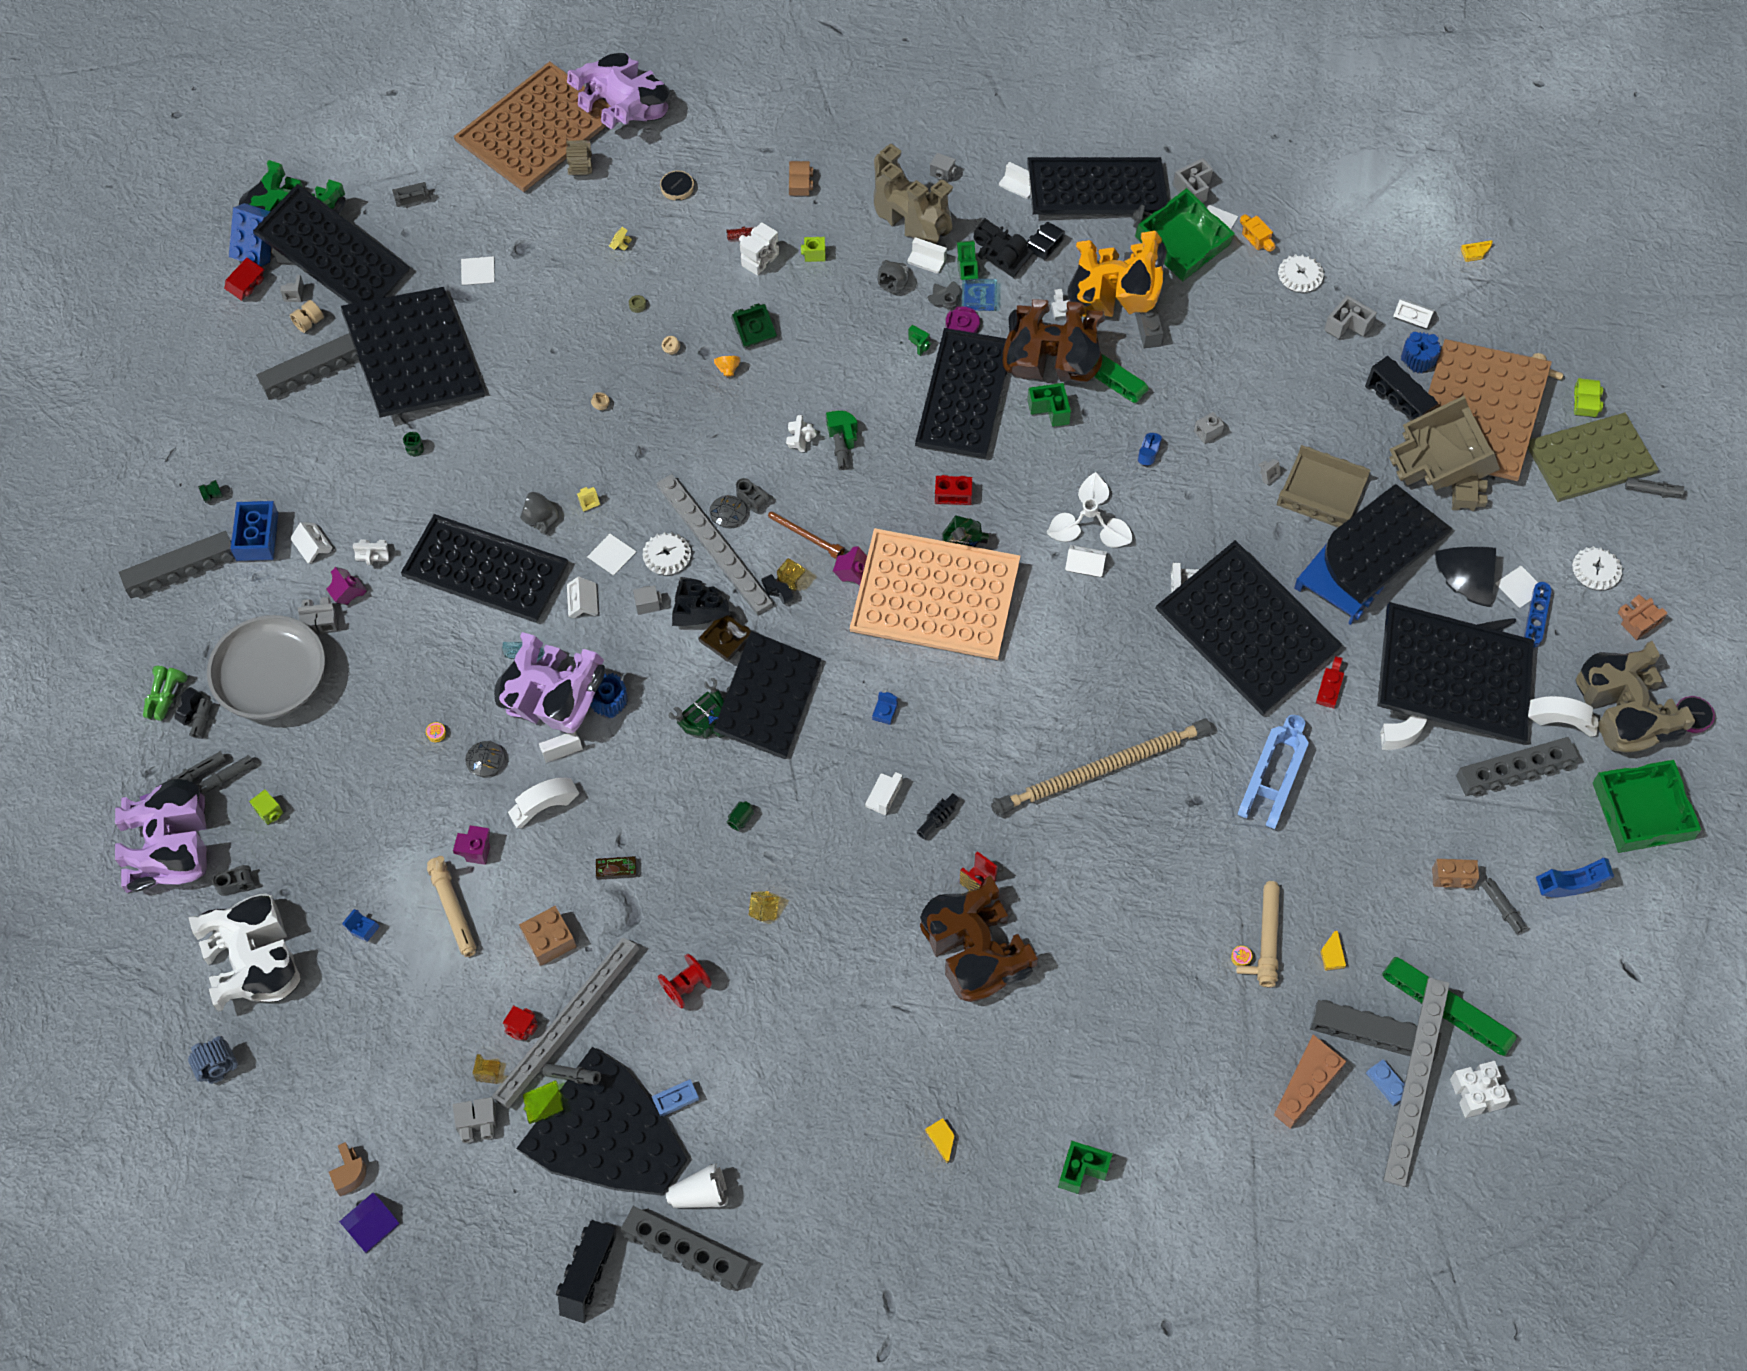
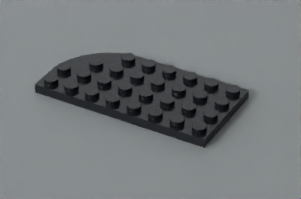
(1381, 542)

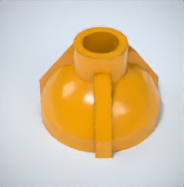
(727, 364)

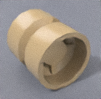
(306, 316)

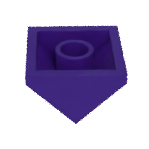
(369, 1222)

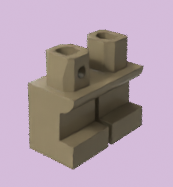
(1466, 493)

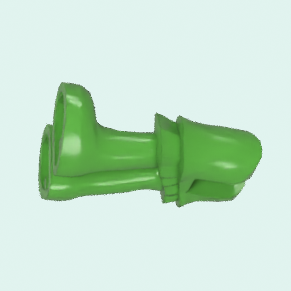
(159, 703)

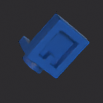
(885, 708)

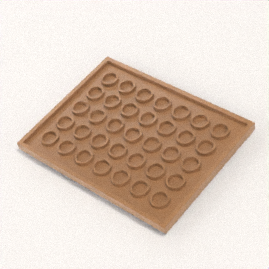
(530, 127)
(1500, 392)

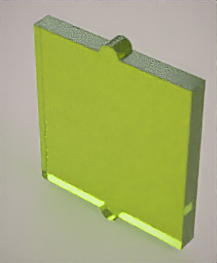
(542, 1102)

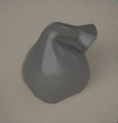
(893, 276)
(539, 512)

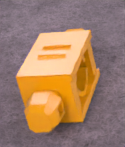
(1257, 233)

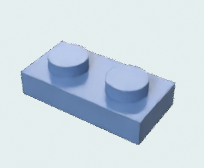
(1386, 1081)
(675, 1098)

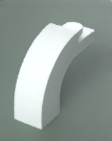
(1564, 710)
(1401, 734)
(543, 795)

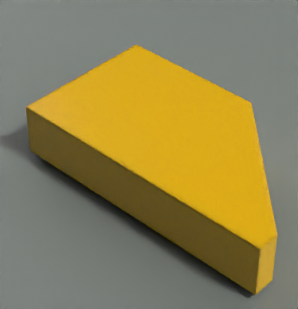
(1475, 251)
(1332, 953)
(941, 1137)

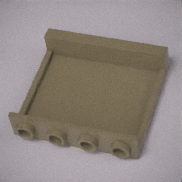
(1323, 487)

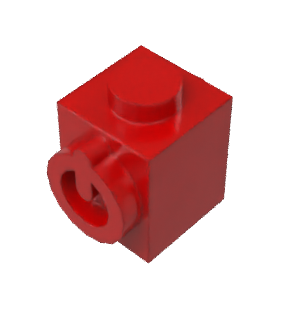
(520, 1023)

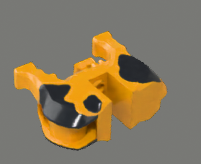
(1132, 281)

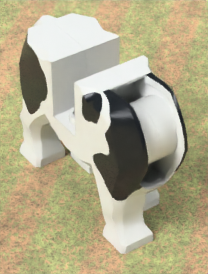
(257, 972)

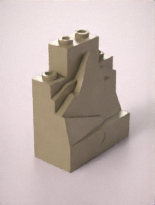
(1443, 447)

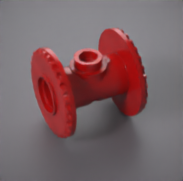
(684, 981)

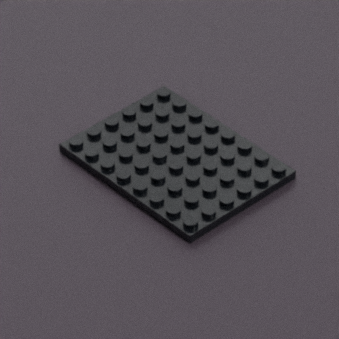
(412, 351)
(1248, 627)
(1456, 673)

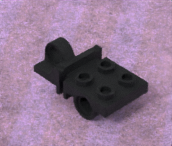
(1002, 249)

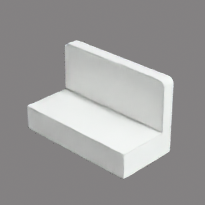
(1016, 180)
(927, 255)
(1413, 313)
(310, 541)
(1085, 560)
(581, 597)
(560, 746)
(884, 793)

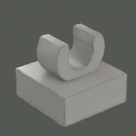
(1270, 471)

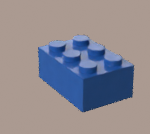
(242, 240)
(254, 530)

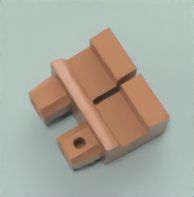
(1642, 618)

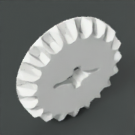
(1300, 282)
(665, 564)
(1585, 569)

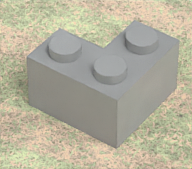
(1195, 179)
(1350, 315)

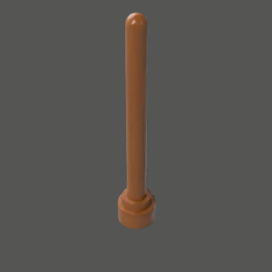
(834, 550)

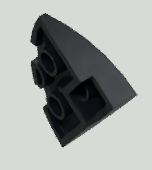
(1469, 571)
(697, 603)

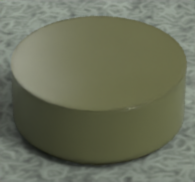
(637, 303)

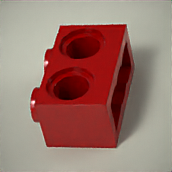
(953, 494)

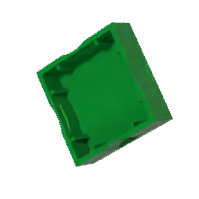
(1188, 232)
(1646, 806)

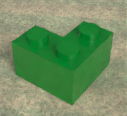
(1052, 400)
(1083, 1160)

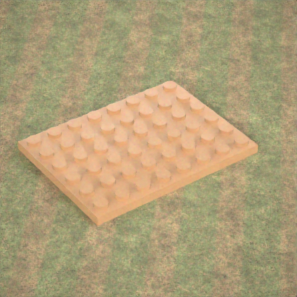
(935, 594)

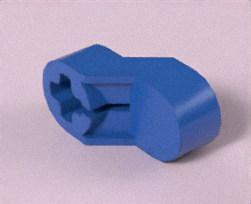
(1149, 448)

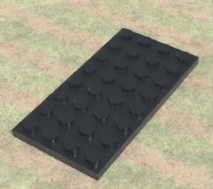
(1096, 185)
(330, 248)
(963, 394)
(485, 568)

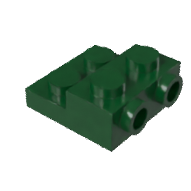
(753, 325)

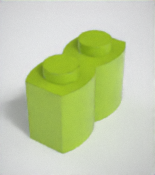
(1587, 397)

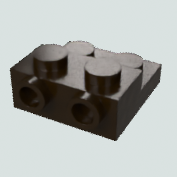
(725, 637)

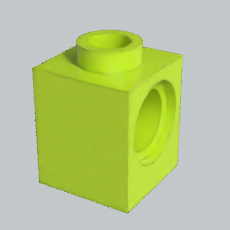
(813, 249)
(266, 807)

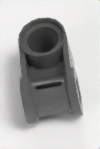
(753, 496)
(234, 880)

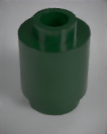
(740, 815)

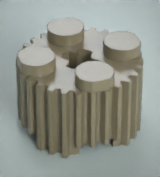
(579, 157)

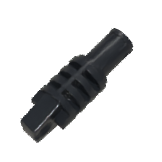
(938, 816)

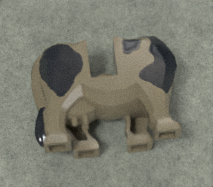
(1635, 719)

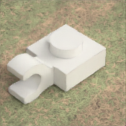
(1059, 307)

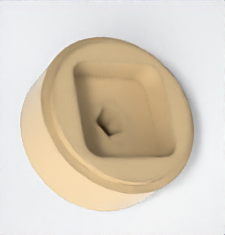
(671, 345)
(600, 401)

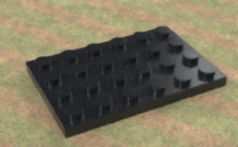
(767, 695)

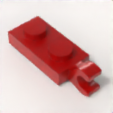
(1330, 685)

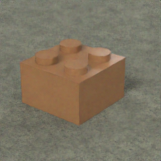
(547, 935)

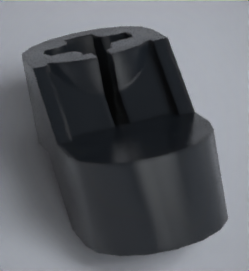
(777, 589)
(189, 699)

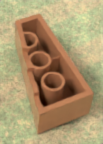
(1312, 1076)

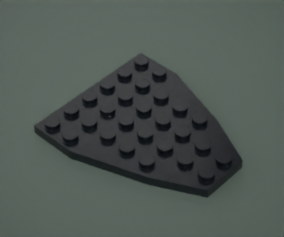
(607, 1134)

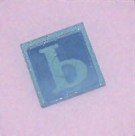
(980, 294)

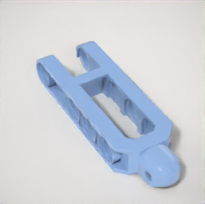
(1291, 735)

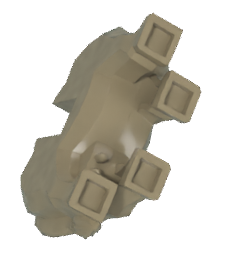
(896, 197)

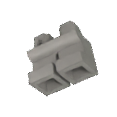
(318, 617)
(475, 1118)

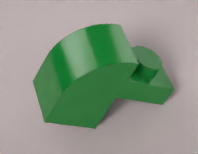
(967, 260)
(843, 423)

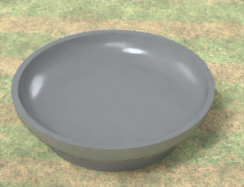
(266, 667)

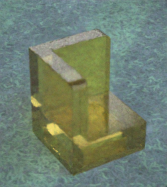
(790, 573)
(763, 905)
(486, 1070)

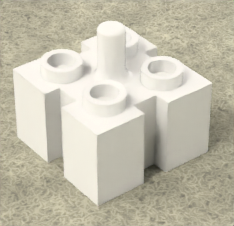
(759, 248)
(1480, 1089)

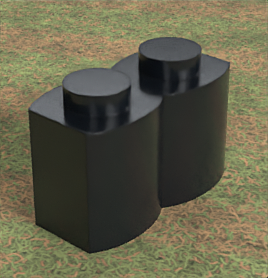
(1046, 240)

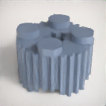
(212, 1060)

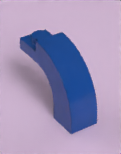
(1575, 882)

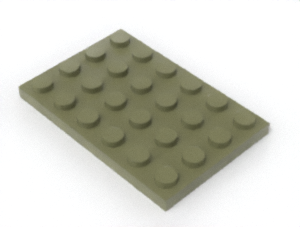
(1591, 457)

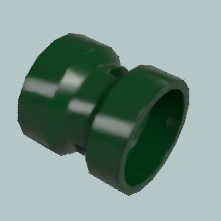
(413, 444)
(210, 491)

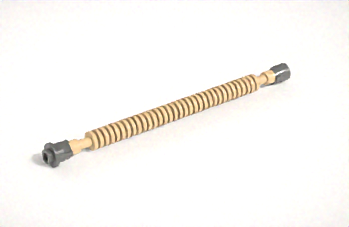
(1100, 767)

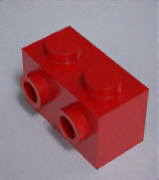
(244, 279)

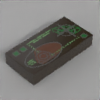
(616, 867)

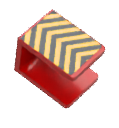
(982, 867)

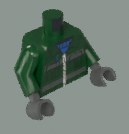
(964, 532)
(702, 714)

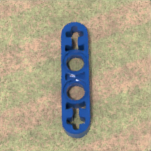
(1540, 615)

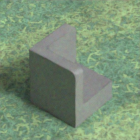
(293, 291)

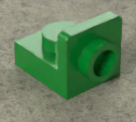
(919, 338)

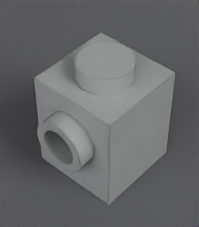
(942, 167)
(1209, 427)
(647, 599)

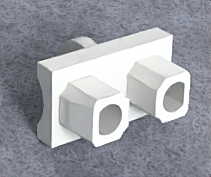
(803, 434)
(371, 551)

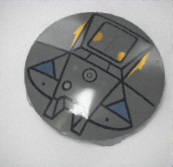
(727, 511)
(484, 758)

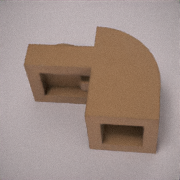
(351, 1174)

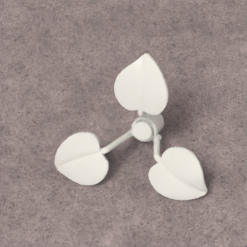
(1091, 494)

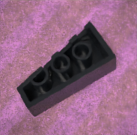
(1400, 389)
(585, 1270)

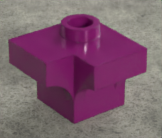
(851, 565)
(344, 586)
(473, 845)

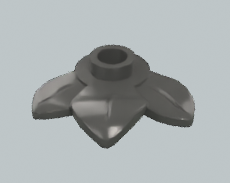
(942, 295)

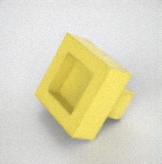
(619, 238)
(588, 498)

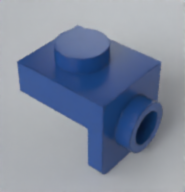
(360, 926)

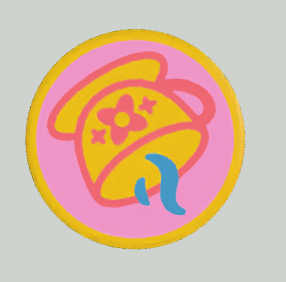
(435, 732)
(1241, 956)

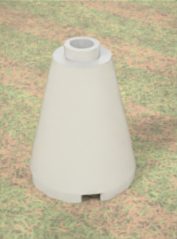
(699, 1190)

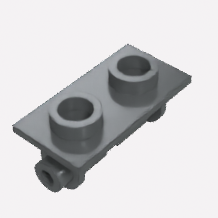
(410, 194)

